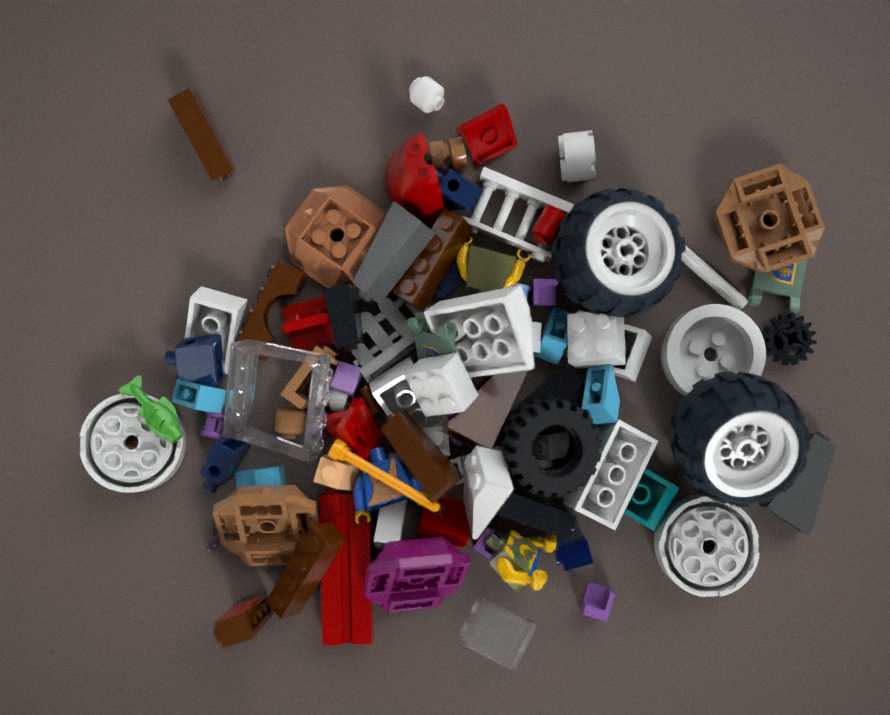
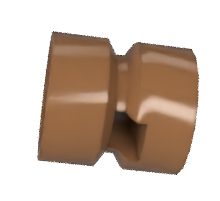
(448, 154)

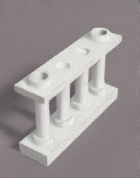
(513, 190)

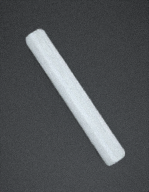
(713, 279)

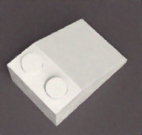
(216, 314)
(636, 346)
(395, 394)
(485, 487)

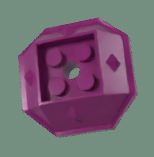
(415, 574)

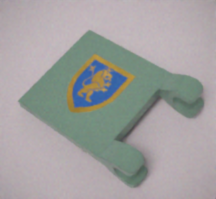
(782, 281)
(429, 344)

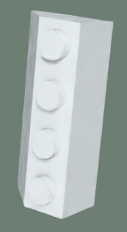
(622, 463)

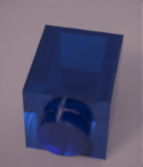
(573, 553)

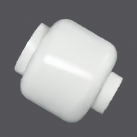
(426, 94)

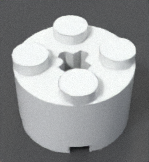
(579, 156)

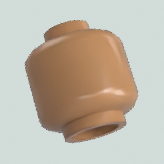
(289, 421)

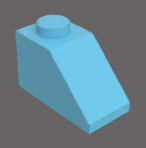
(554, 336)
(601, 394)
(199, 396)
(261, 476)

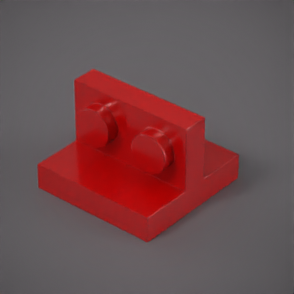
(488, 134)
(308, 324)
(355, 428)
(448, 522)

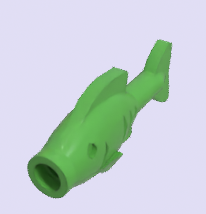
(159, 415)

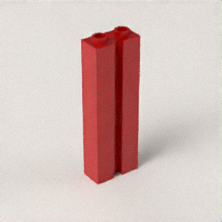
(345, 609)

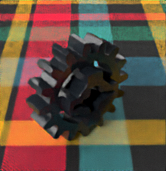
(798, 335)

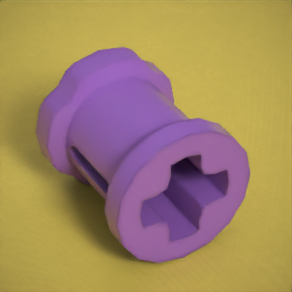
(213, 425)

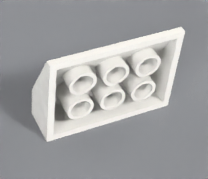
(490, 331)

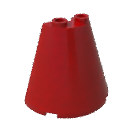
(413, 181)

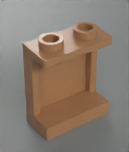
(302, 378)

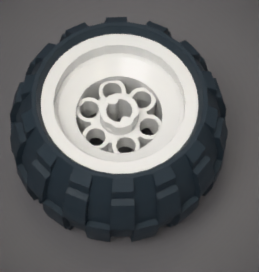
(625, 221)
(749, 461)

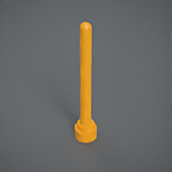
(341, 452)

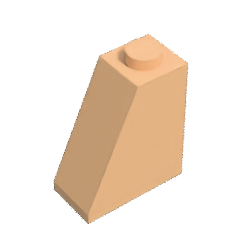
(336, 473)

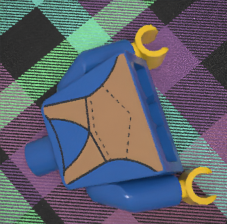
(375, 494)

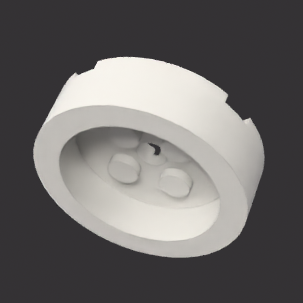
(714, 326)
(112, 462)
(681, 552)

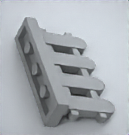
(390, 352)

